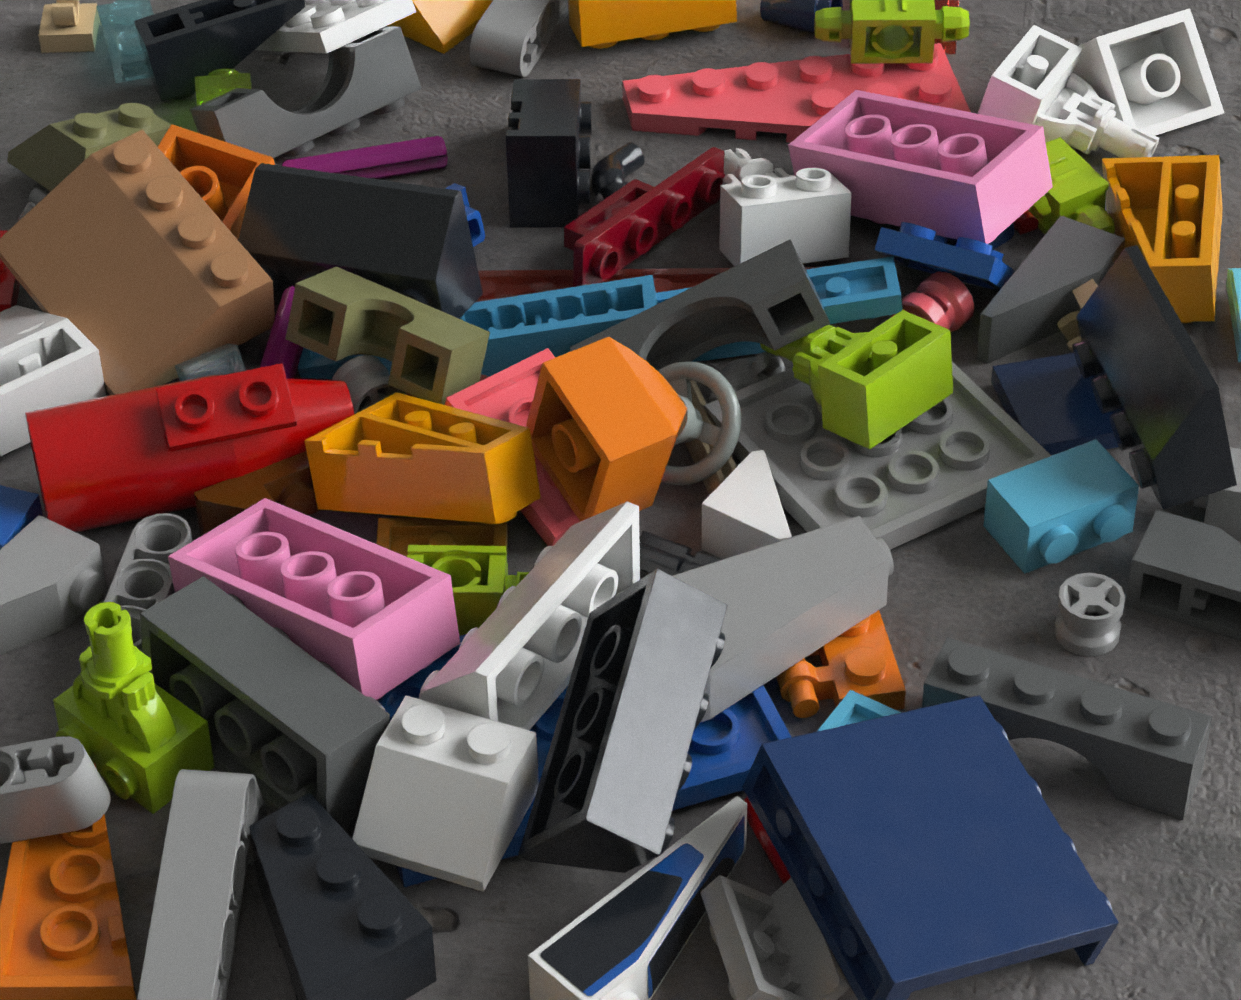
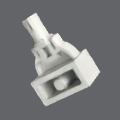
(1041, 89)
(771, 208)

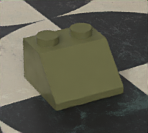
(64, 145)

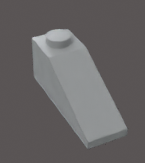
(46, 582)

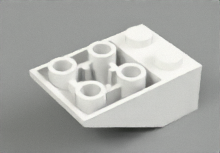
(41, 367)

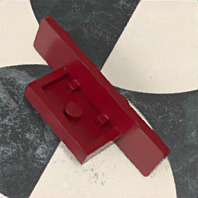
(640, 218)

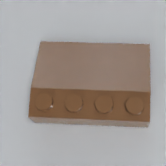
(138, 265)

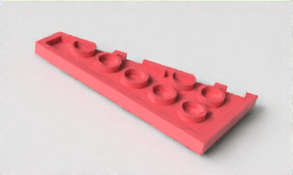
(780, 94)

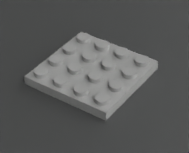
(901, 486)

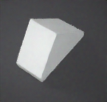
(744, 510)

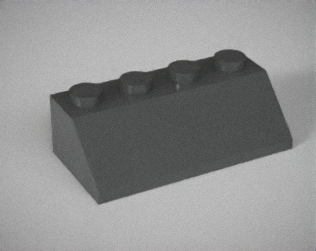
(264, 700)

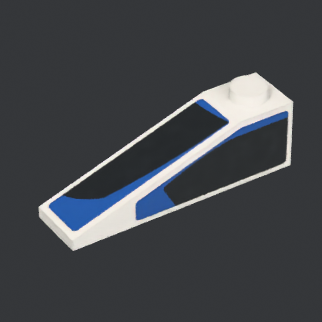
(640, 928)

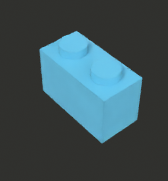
(1060, 506)

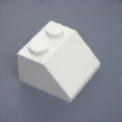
(1153, 74)
(446, 792)

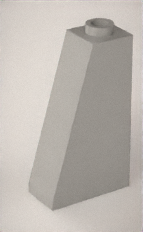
(789, 602)

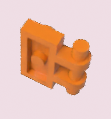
(852, 661)

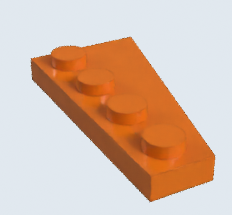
(63, 920)

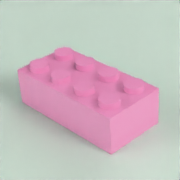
(928, 164)
(330, 592)

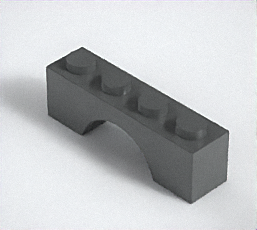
(359, 80)
(756, 301)
(1139, 743)

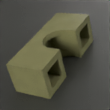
(353, 316)

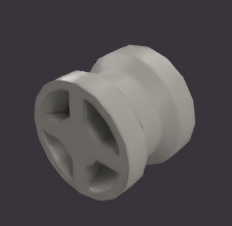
(366, 381)
(1089, 614)

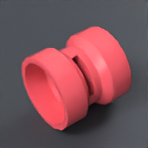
(941, 301)

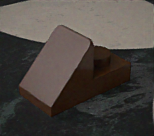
(283, 482)

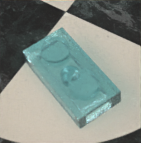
(121, 37)

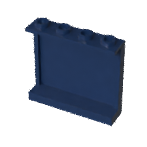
(925, 849)

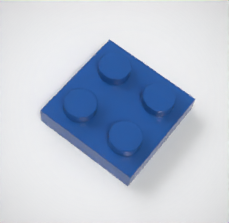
(924, 251)

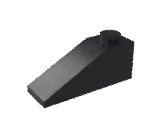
(206, 38)

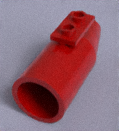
(160, 444)

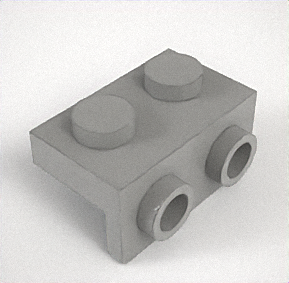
(771, 944)

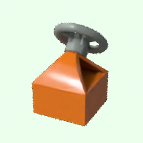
(611, 422)

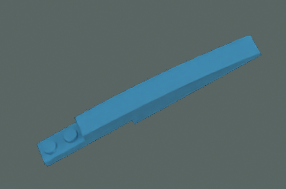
(567, 316)

